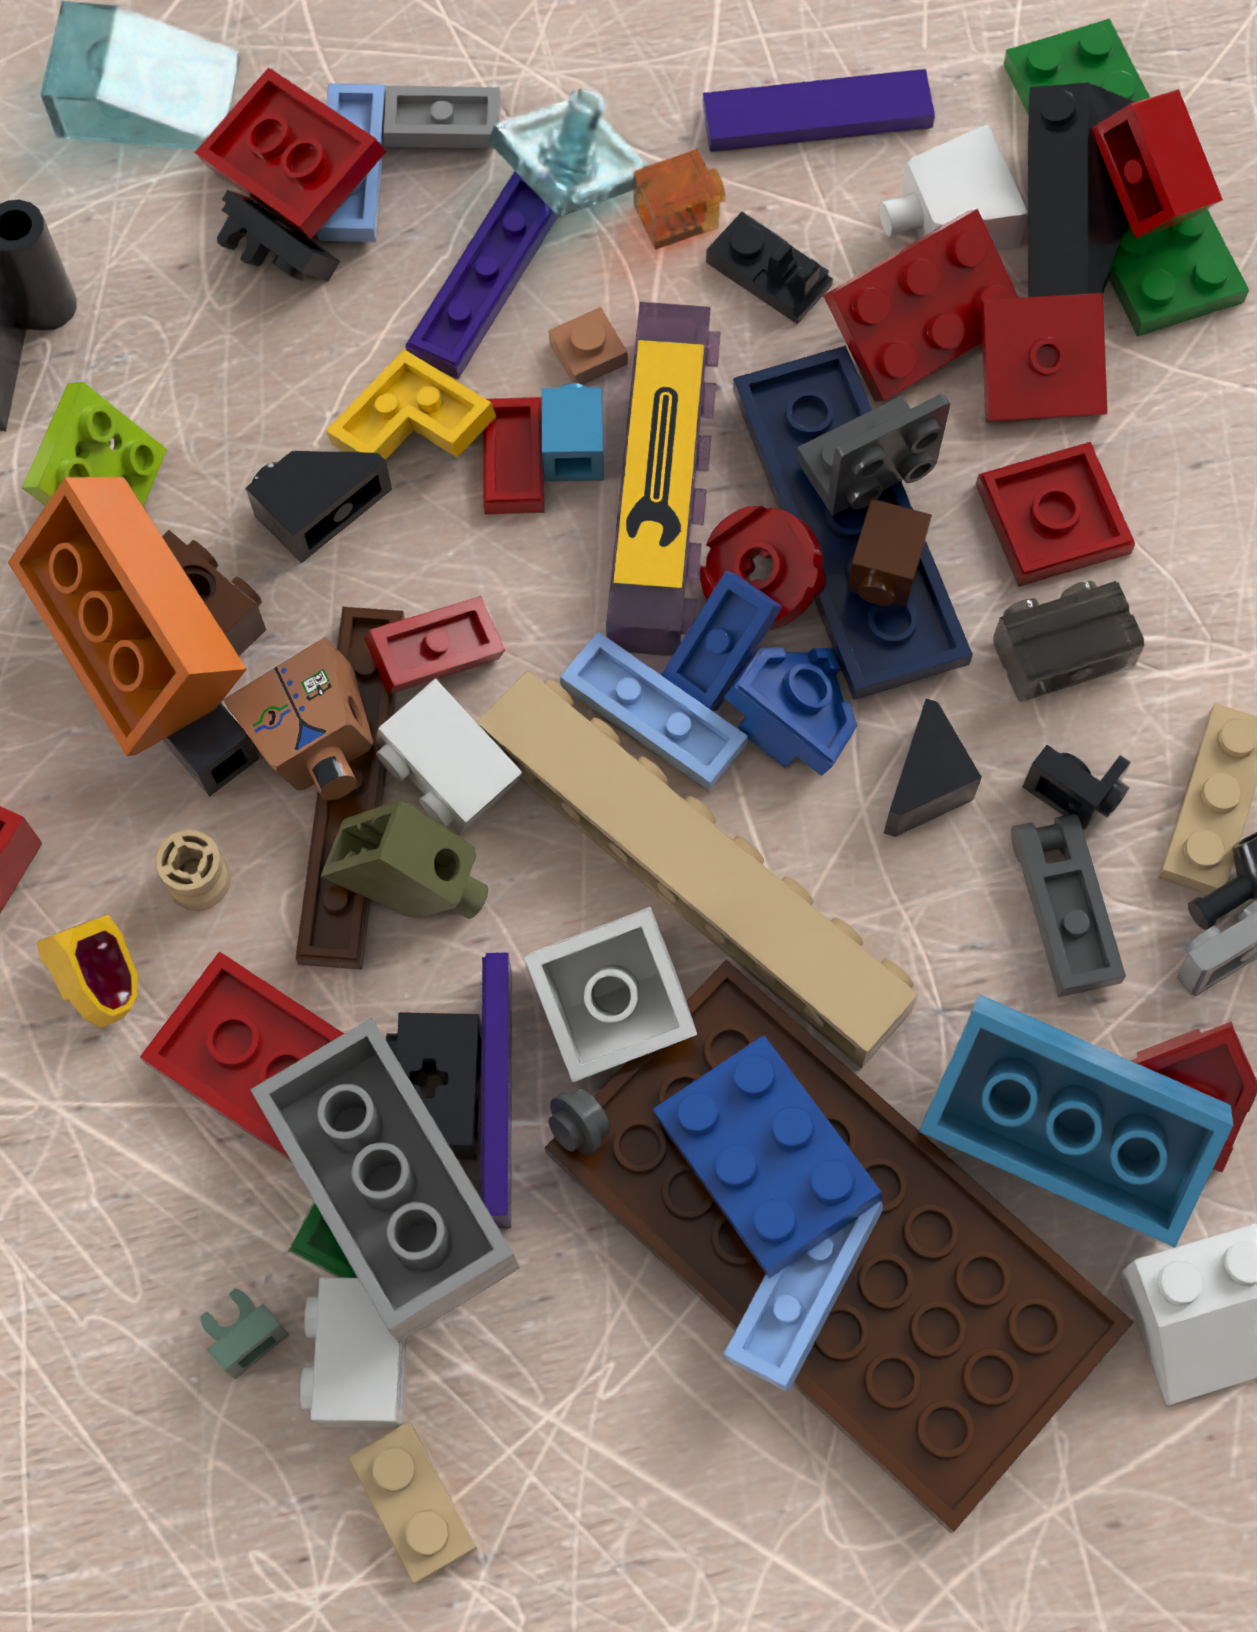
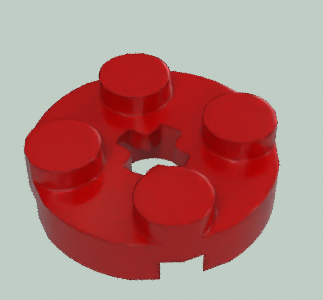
(773, 534)

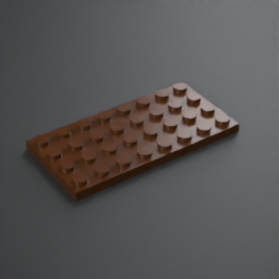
(956, 1313)

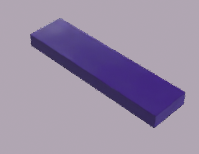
(818, 110)
(482, 279)
(496, 1087)

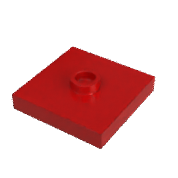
(1044, 357)

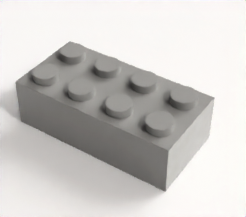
(385, 1180)

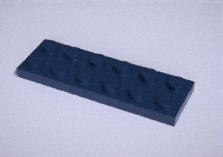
(872, 642)

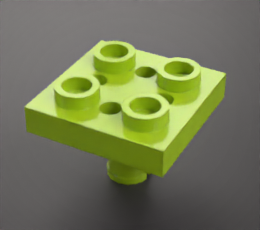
(80, 442)

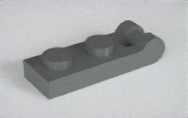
(1068, 906)

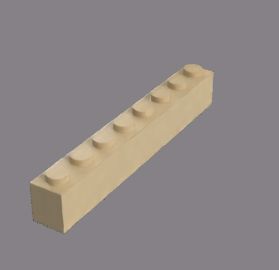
(699, 869)

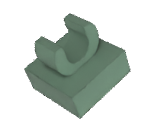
(246, 1340)

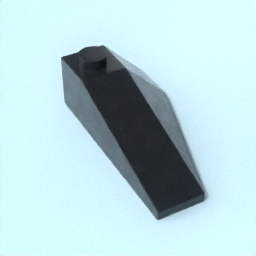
(1071, 197)

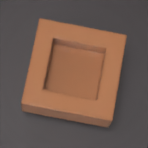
(588, 347)

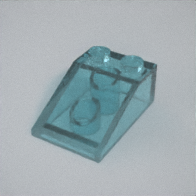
(134, 79)

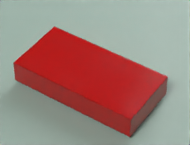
(513, 457)

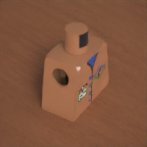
(307, 719)

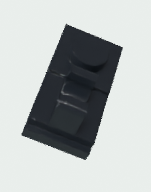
(267, 232)
(769, 267)

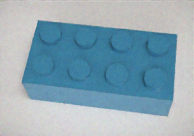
(1078, 1120)

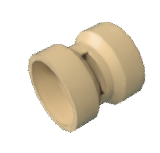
(200, 882)

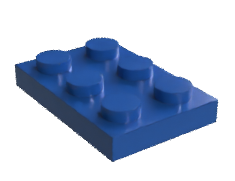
(767, 1156)

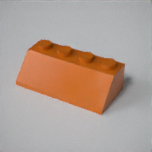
(124, 612)

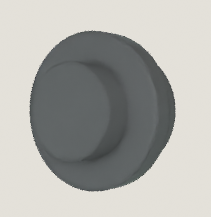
(578, 1122)

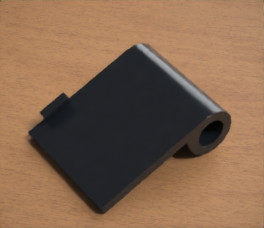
(32, 289)

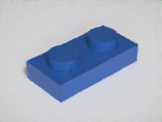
(721, 640)

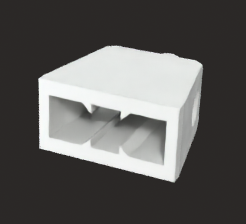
(954, 180)

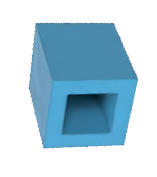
(572, 433)

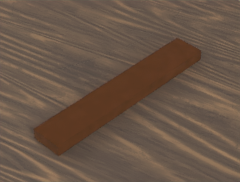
(332, 916)

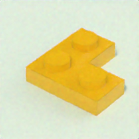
(409, 399)

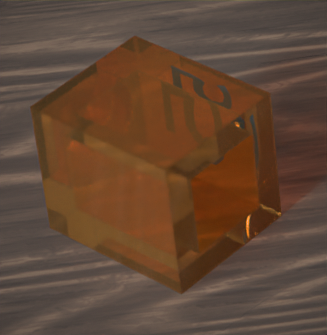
(677, 198)

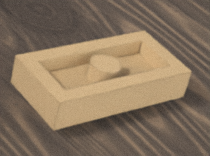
(412, 1503)

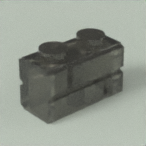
(1067, 639)

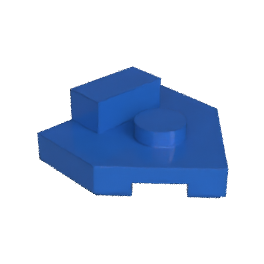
(794, 706)

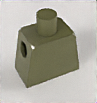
(405, 862)

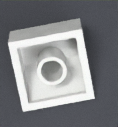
(611, 994)
(1198, 1313)

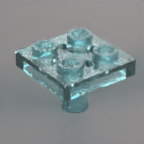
(578, 148)

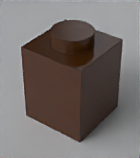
(888, 553)

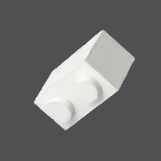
(445, 758)
(356, 1360)

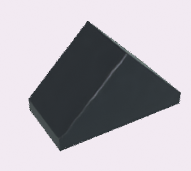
(934, 776)

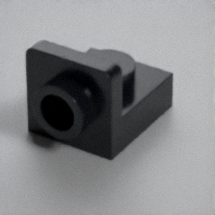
(1070, 788)

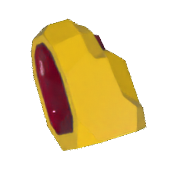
(92, 969)

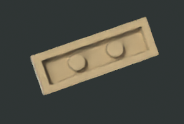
(1214, 802)

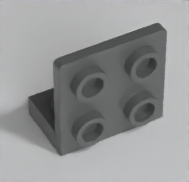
(875, 452)

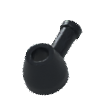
(1233, 893)

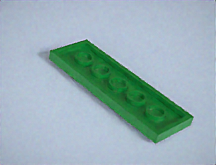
(1167, 272)

